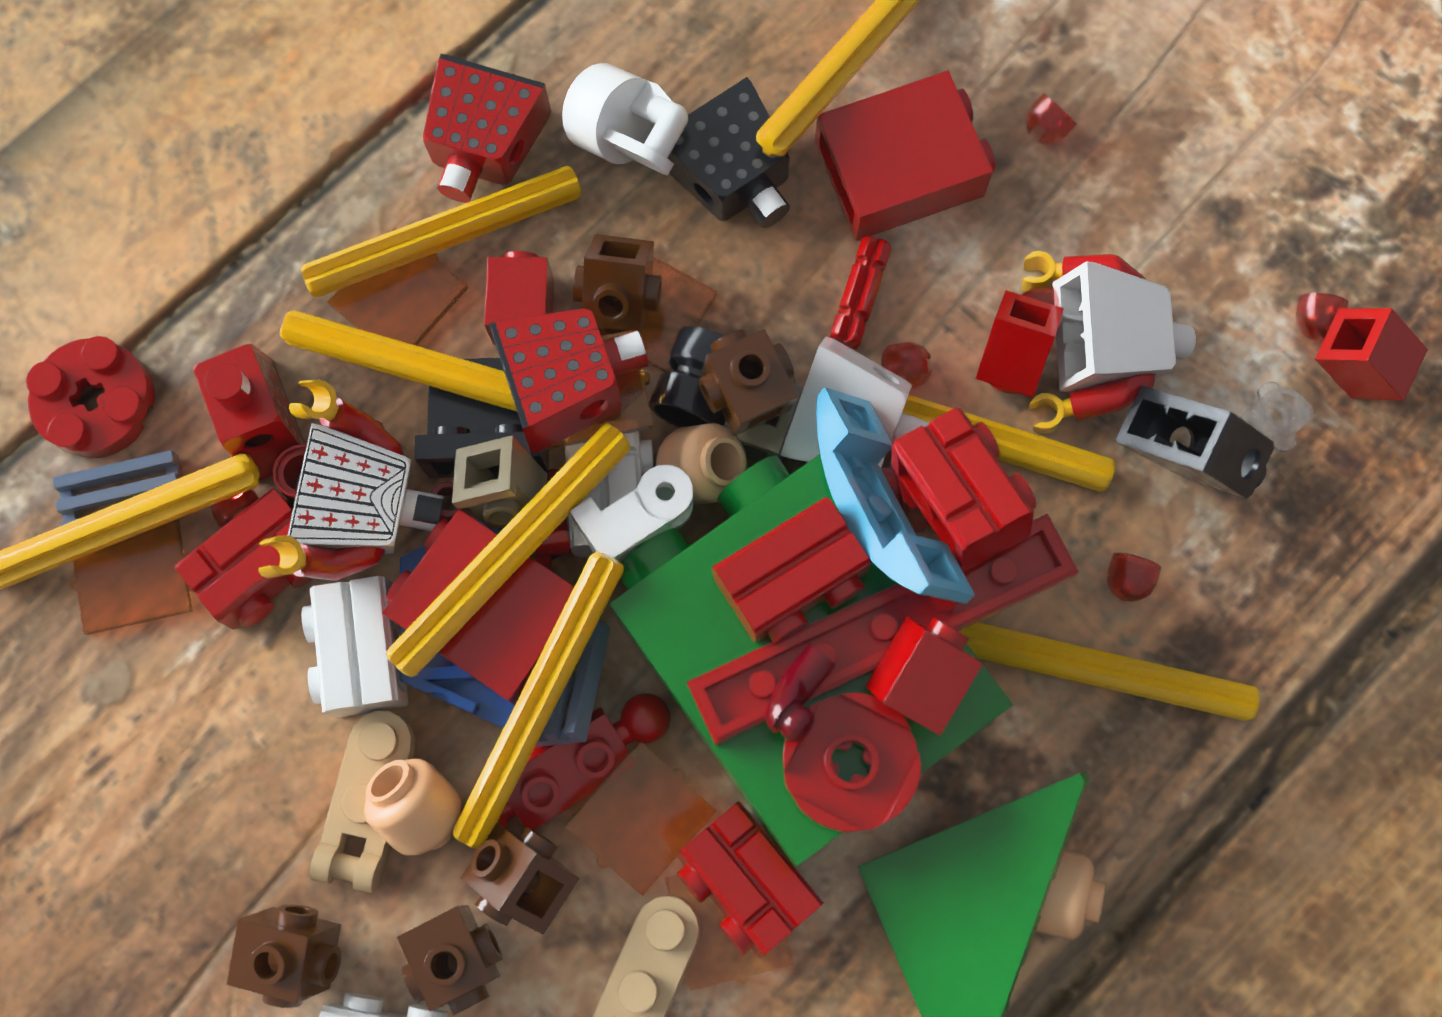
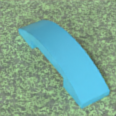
(850, 450)

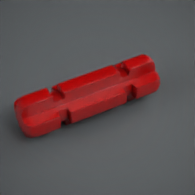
(860, 291)

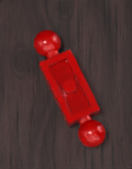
(569, 772)

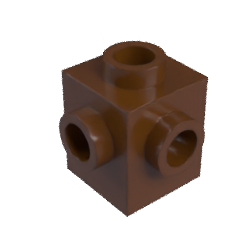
(618, 283)
(745, 400)
(519, 878)
(285, 955)
(427, 957)

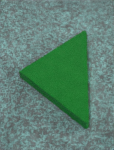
(972, 899)

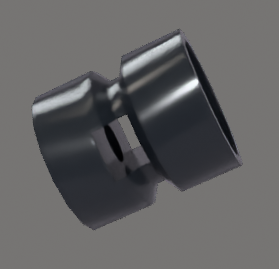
(677, 393)

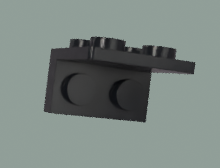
(464, 422)

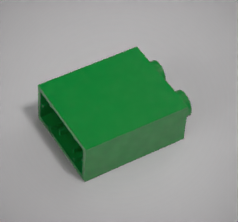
(689, 628)

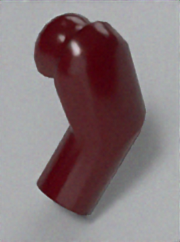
(793, 689)

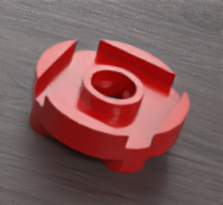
(59, 384)
(888, 751)

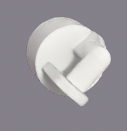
(622, 117)

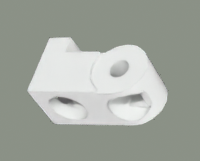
(657, 505)

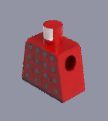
(481, 124)
(563, 372)
(248, 401)

